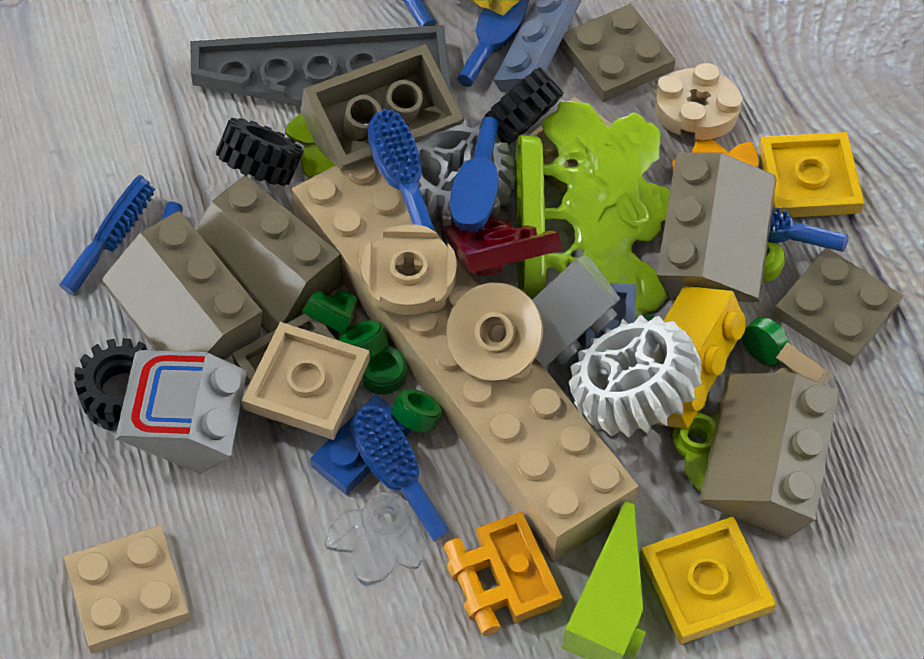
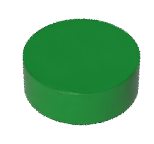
(366, 335)
(764, 340)
(385, 371)
(416, 410)

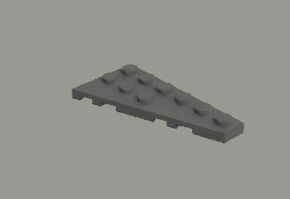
(286, 64)

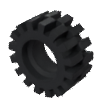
(524, 105)
(259, 151)
(96, 372)

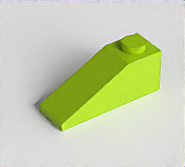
(611, 604)

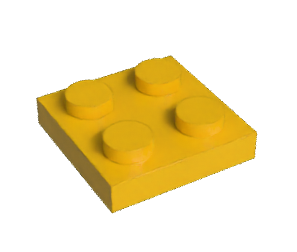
(812, 174)
(707, 580)

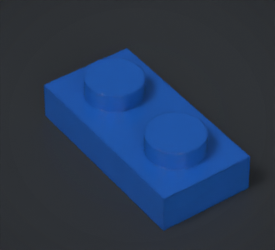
(340, 459)

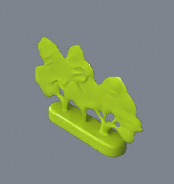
(604, 197)

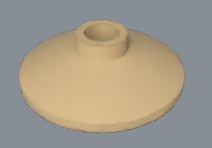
(471, 329)

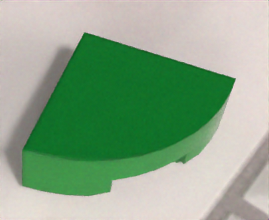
(332, 310)

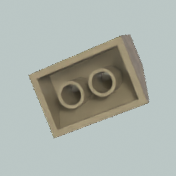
(344, 105)
(716, 226)
(269, 251)
(182, 292)
(770, 450)

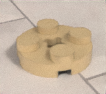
(700, 84)
(414, 293)

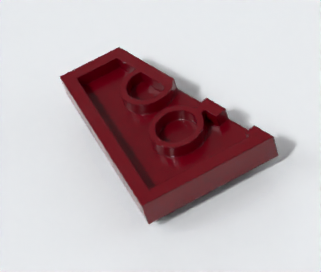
(498, 245)

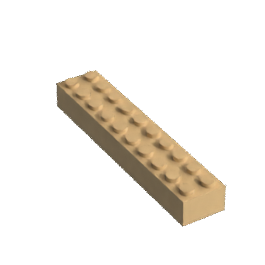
(517, 427)

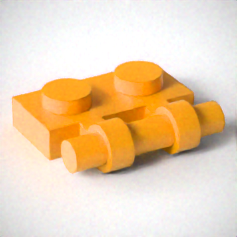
(517, 567)

